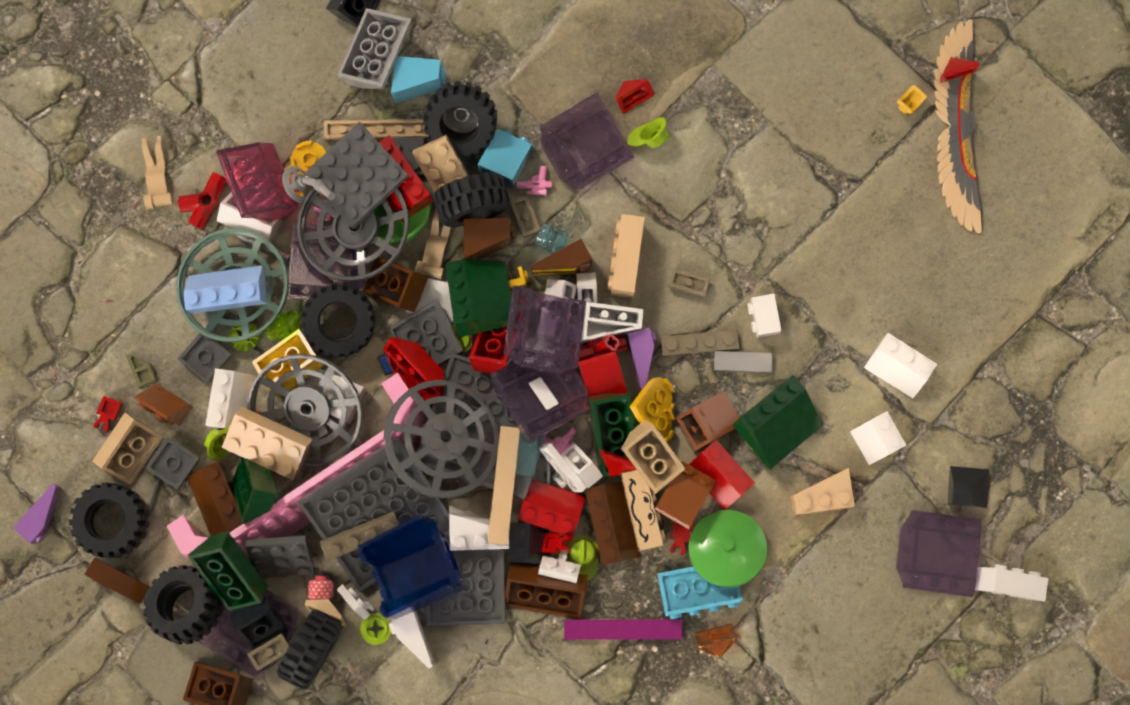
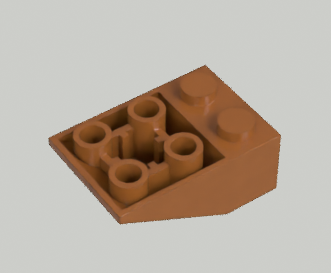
(163, 404)
(707, 421)

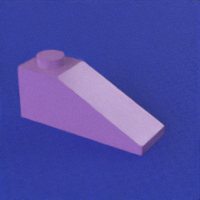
(641, 348)
(39, 516)

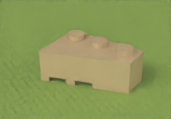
(826, 495)

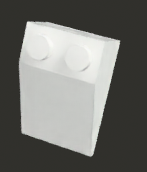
(331, 394)
(411, 634)

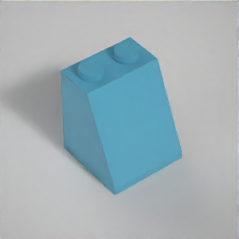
(416, 77)
(506, 156)

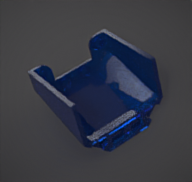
(411, 566)

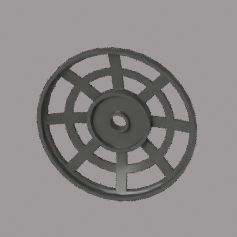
(351, 239)
(313, 396)
(432, 443)

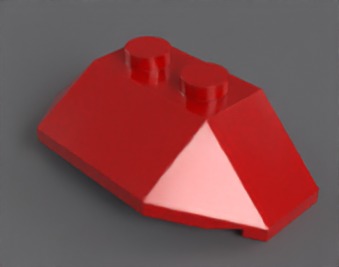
(414, 366)

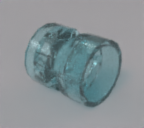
(546, 235)

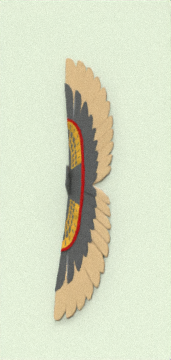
(956, 152)

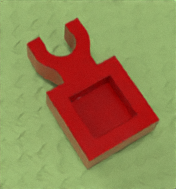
(109, 411)
(680, 535)
(555, 542)

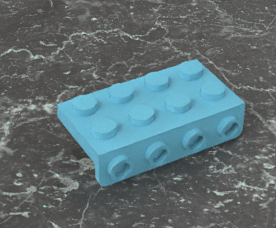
(688, 592)

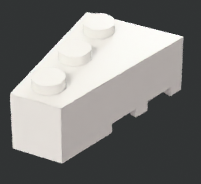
(609, 319)
(469, 531)
(1012, 583)

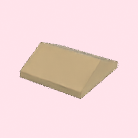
(325, 607)

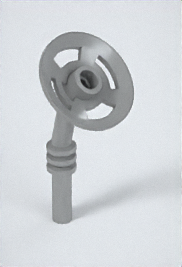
(303, 184)

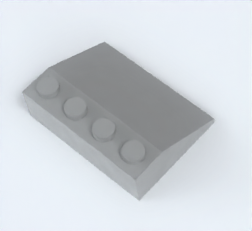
(374, 49)

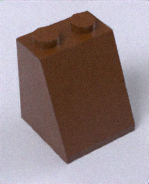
(486, 236)

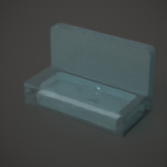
(526, 457)

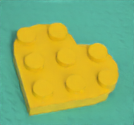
(305, 156)
(656, 406)

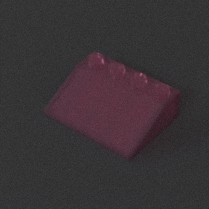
(256, 181)

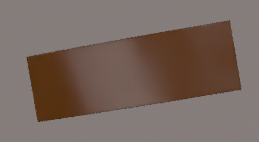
(117, 580)

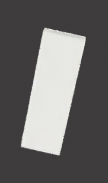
(562, 467)

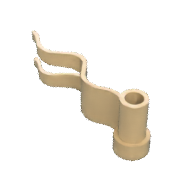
(155, 177)
(434, 251)

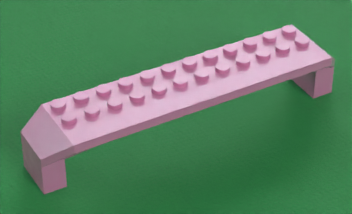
(286, 515)

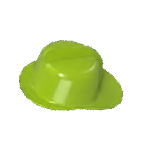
(651, 134)
(214, 444)
(585, 553)

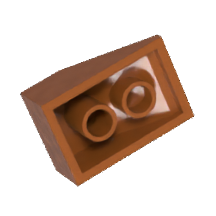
(685, 495)

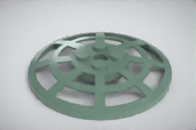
(230, 265)

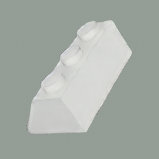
(230, 217)
(900, 365)
(227, 397)

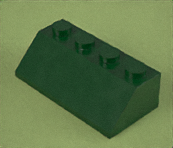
(610, 423)
(253, 490)
(228, 571)

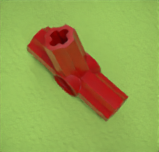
(196, 202)
(603, 346)

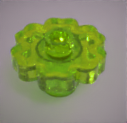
(283, 326)

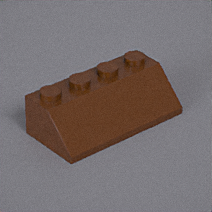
(215, 498)
(612, 523)
(542, 593)

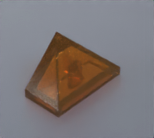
(716, 640)

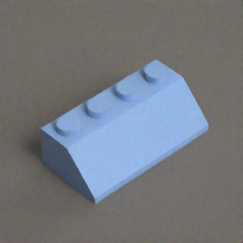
(225, 290)

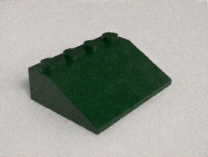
(478, 295)
(779, 422)

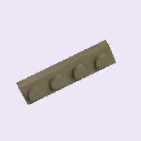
(699, 343)
(350, 539)

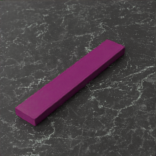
(623, 629)

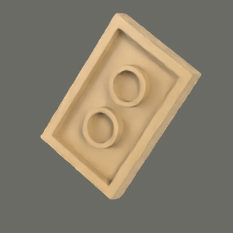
(439, 162)

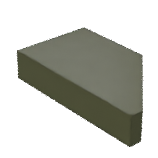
(142, 371)

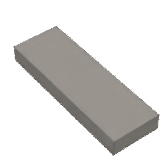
(742, 362)

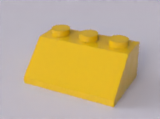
(293, 344)

